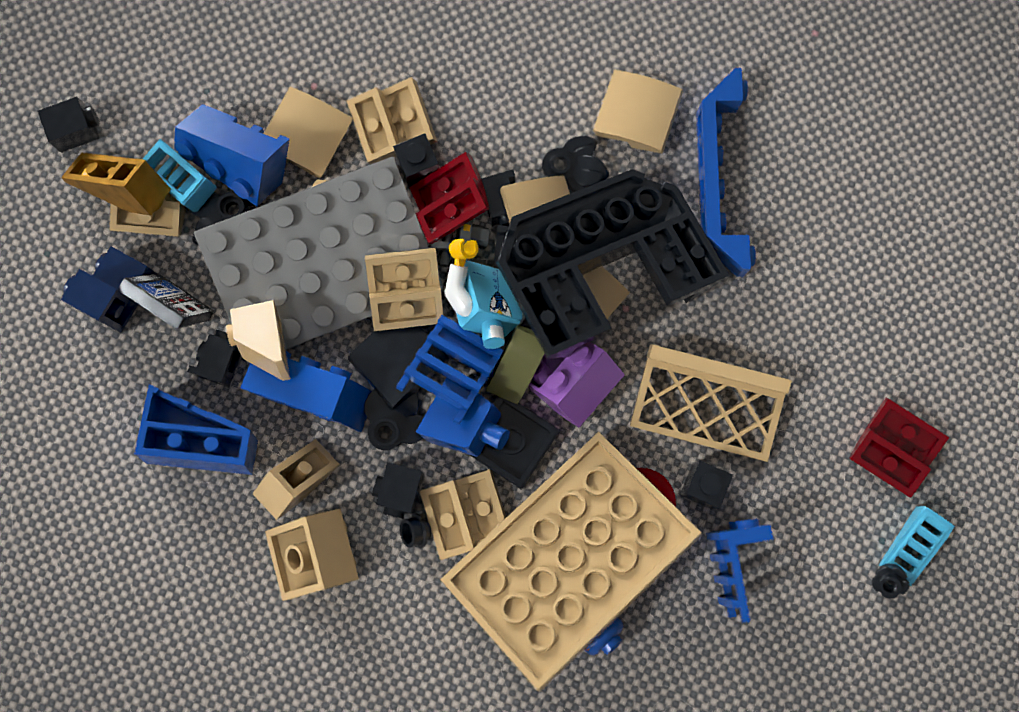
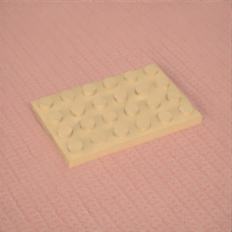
(570, 560)

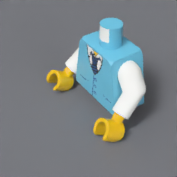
(481, 296)

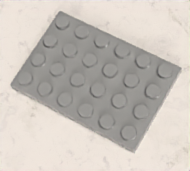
(313, 250)

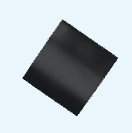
(386, 356)

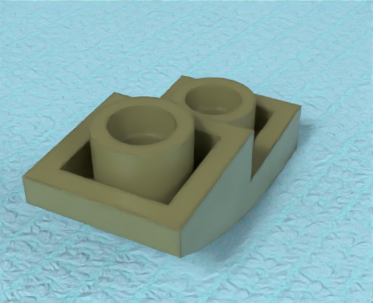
(516, 366)

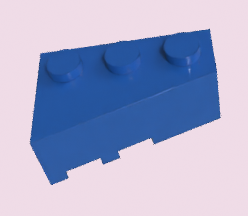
(233, 153)
(313, 390)
(192, 438)

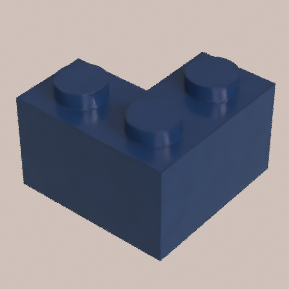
(99, 294)

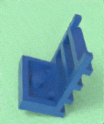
(463, 347)
(726, 543)

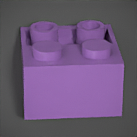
(577, 382)

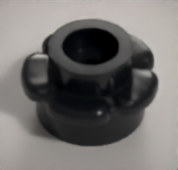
(415, 531)
(894, 573)

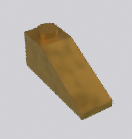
(119, 181)

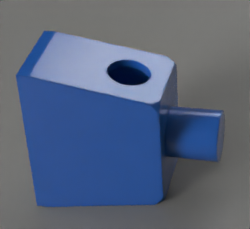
(473, 432)

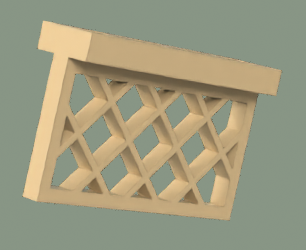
(716, 372)

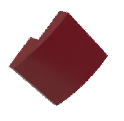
(449, 197)
(898, 447)

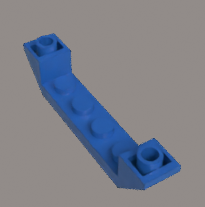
(724, 98)

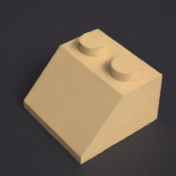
(311, 554)

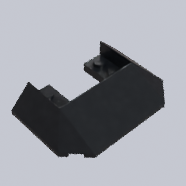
(570, 236)

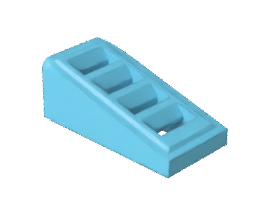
(194, 190)
(926, 553)

